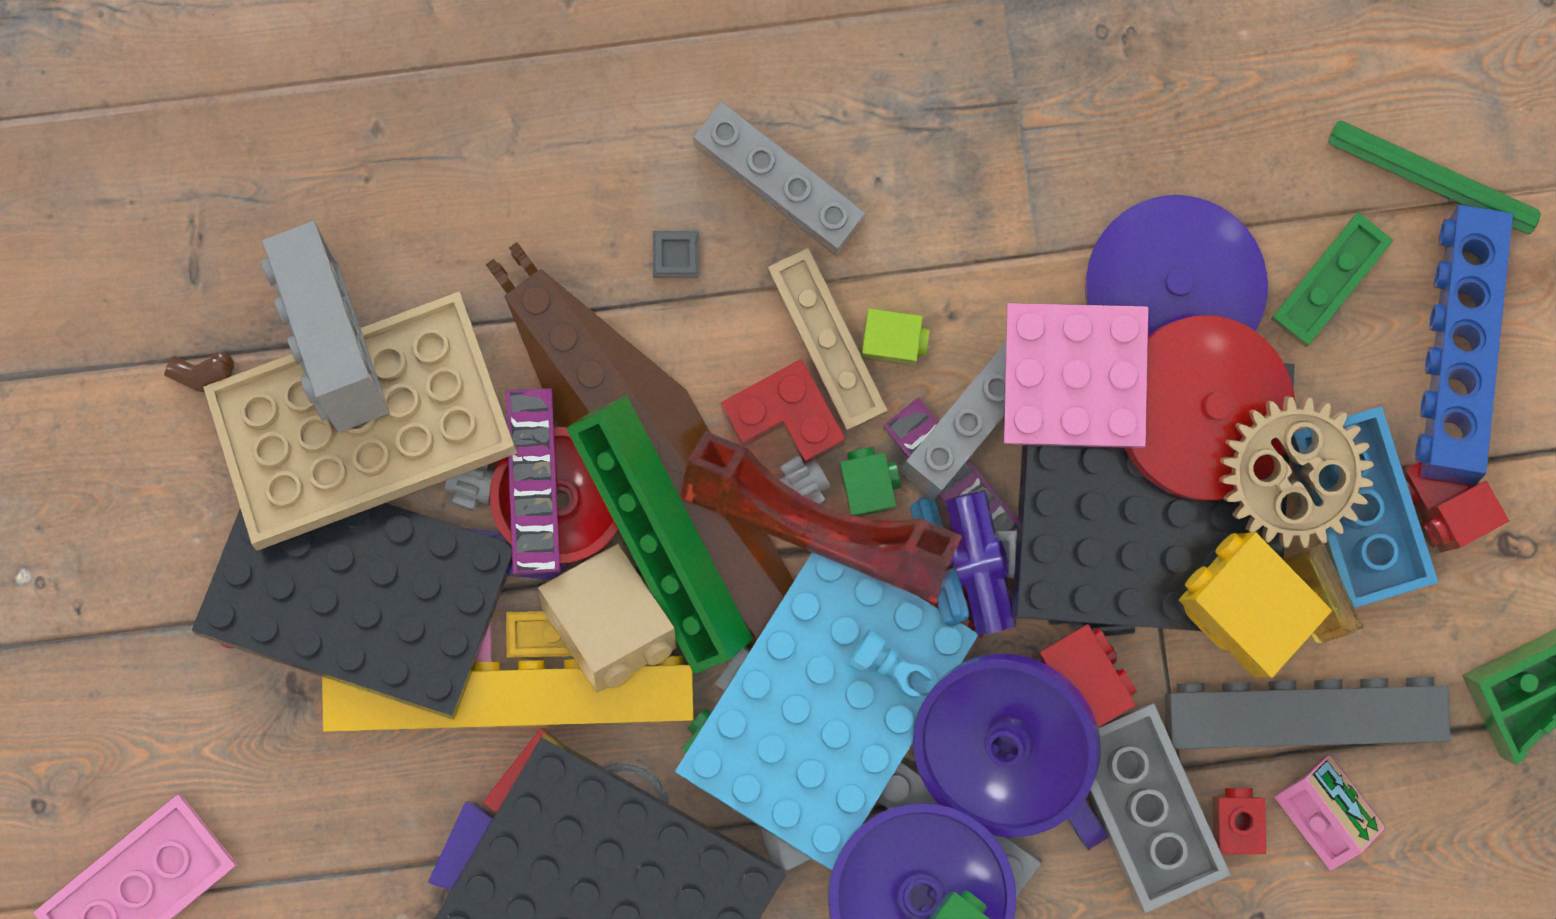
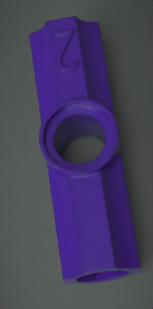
(981, 562)

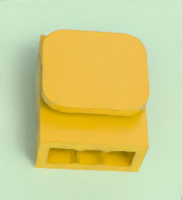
(1253, 604)

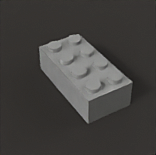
(323, 328)
(1152, 812)

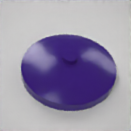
(1179, 262)
(1007, 744)
(909, 861)

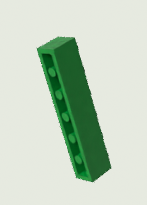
(660, 534)

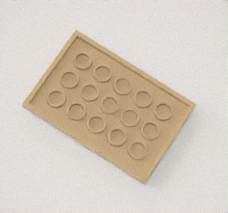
(304, 474)

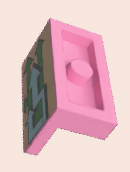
(1330, 813)

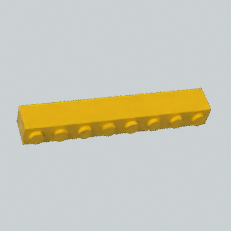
(525, 699)

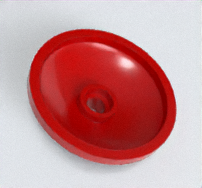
(582, 524)

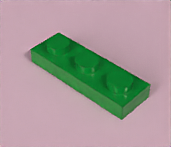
(1332, 279)

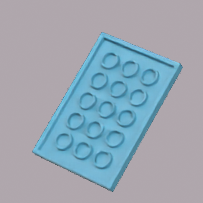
(804, 734)

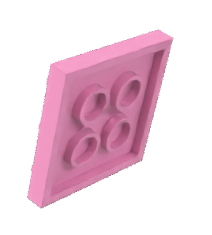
(1076, 375)

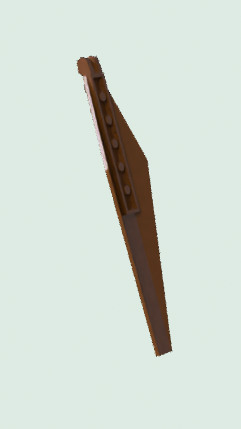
(594, 366)

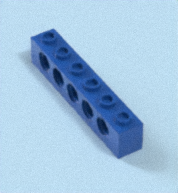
(1488, 237)

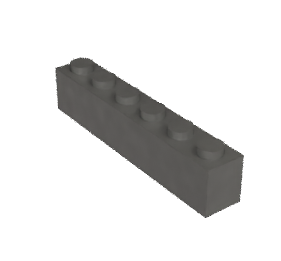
(1308, 716)

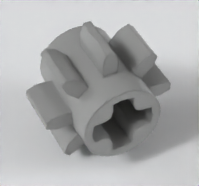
(805, 478)
(471, 487)

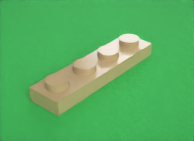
(827, 339)

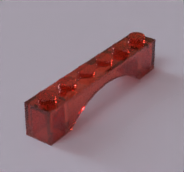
(901, 553)

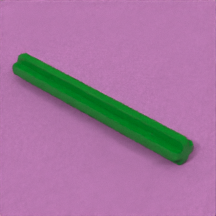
(1430, 175)

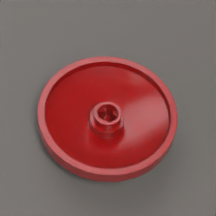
(1199, 386)

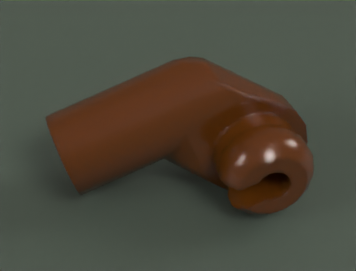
(202, 374)

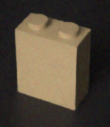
(608, 618)

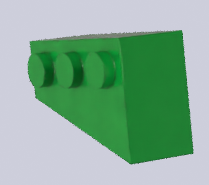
(1517, 696)

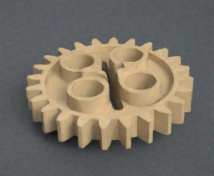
(1328, 446)

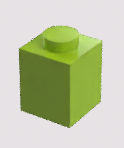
(894, 337)

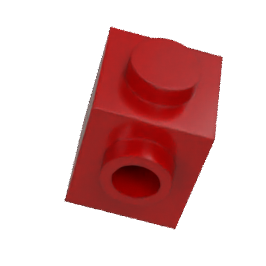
(1239, 822)

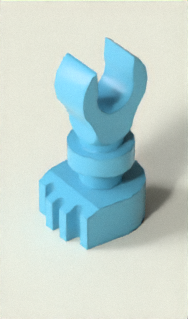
(871, 650)

